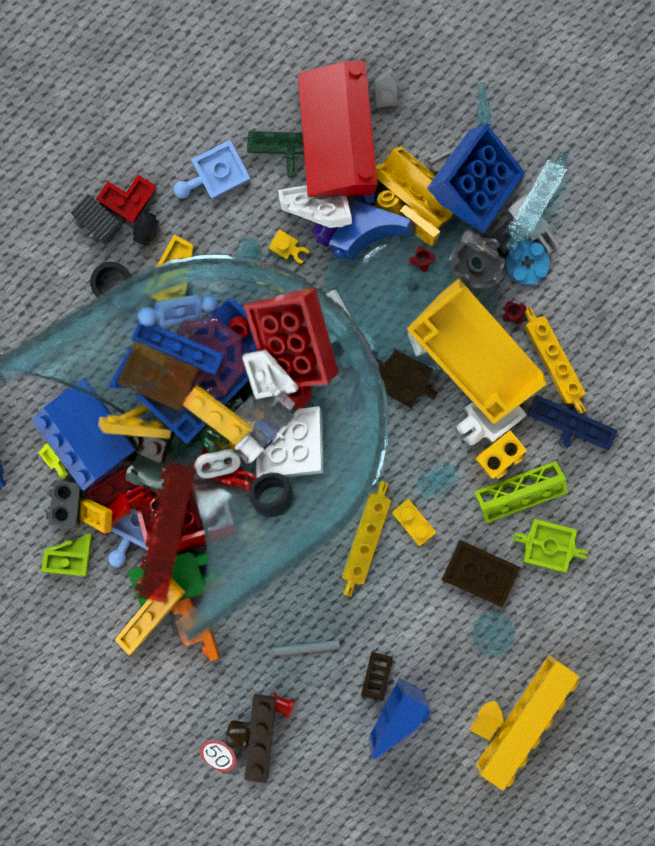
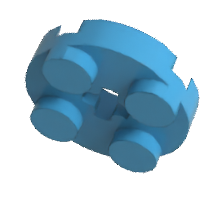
(537, 270)

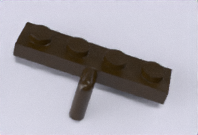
(149, 447)

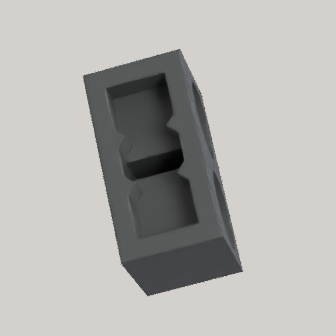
(70, 504)

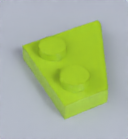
(69, 557)

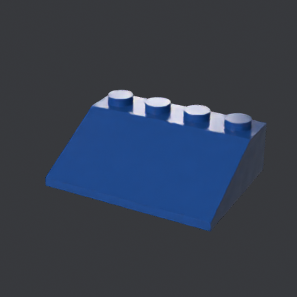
(477, 178)
(74, 434)
(399, 718)

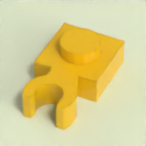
(285, 245)

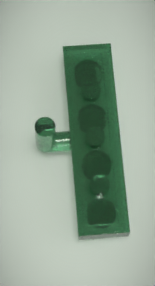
(277, 143)

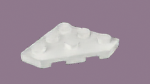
(327, 211)
(296, 448)

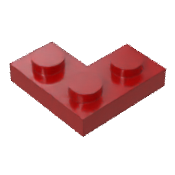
(128, 203)

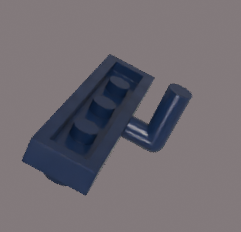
(571, 424)

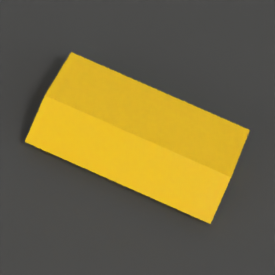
(409, 181)

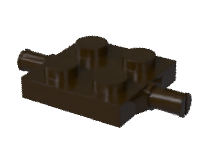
(405, 378)

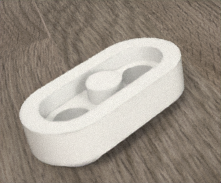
(216, 464)

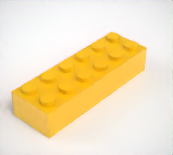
(526, 723)

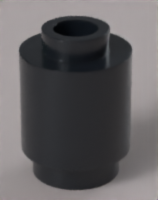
(145, 228)

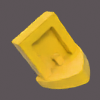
(487, 720)

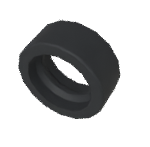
(103, 268)
(268, 481)

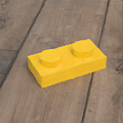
(424, 230)
(413, 522)

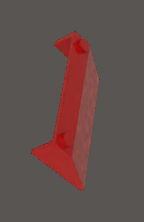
(337, 130)

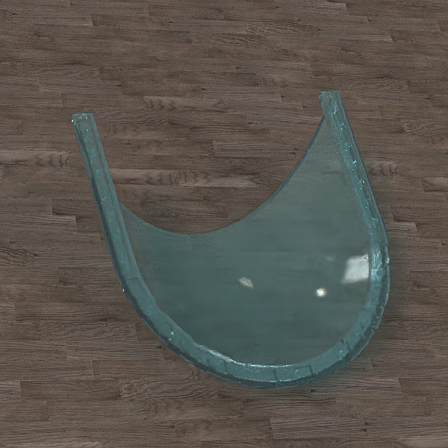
(242, 546)

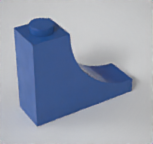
(367, 226)

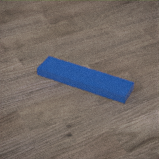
(178, 347)

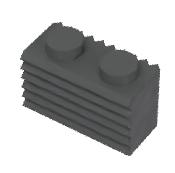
(95, 219)

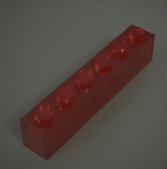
(166, 532)

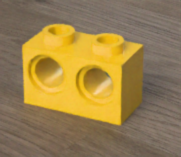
(497, 450)

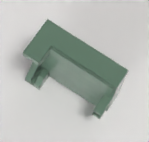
(146, 473)

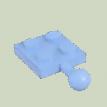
(218, 170)
(131, 531)

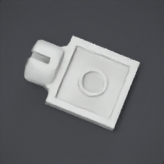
(483, 427)

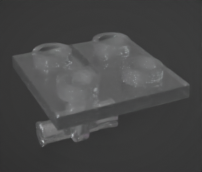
(267, 414)

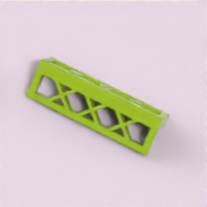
(523, 495)

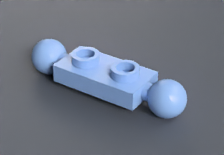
(177, 310)

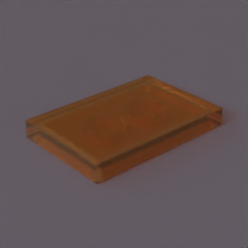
(157, 376)

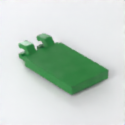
(185, 573)

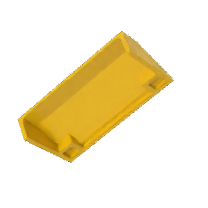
(476, 352)

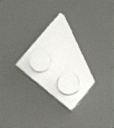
(263, 370)

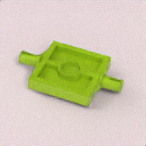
(550, 545)

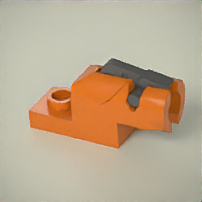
(210, 646)

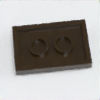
(480, 573)

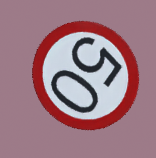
(218, 755)

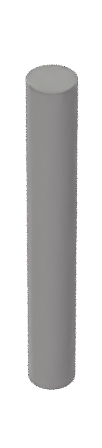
(304, 648)

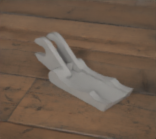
(541, 228)

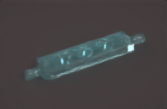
(536, 201)

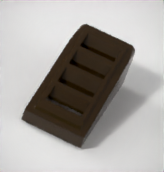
(372, 695)

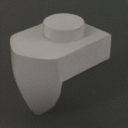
(385, 91)

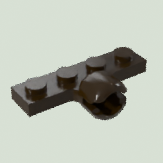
(255, 737)

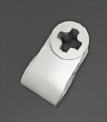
(248, 449)

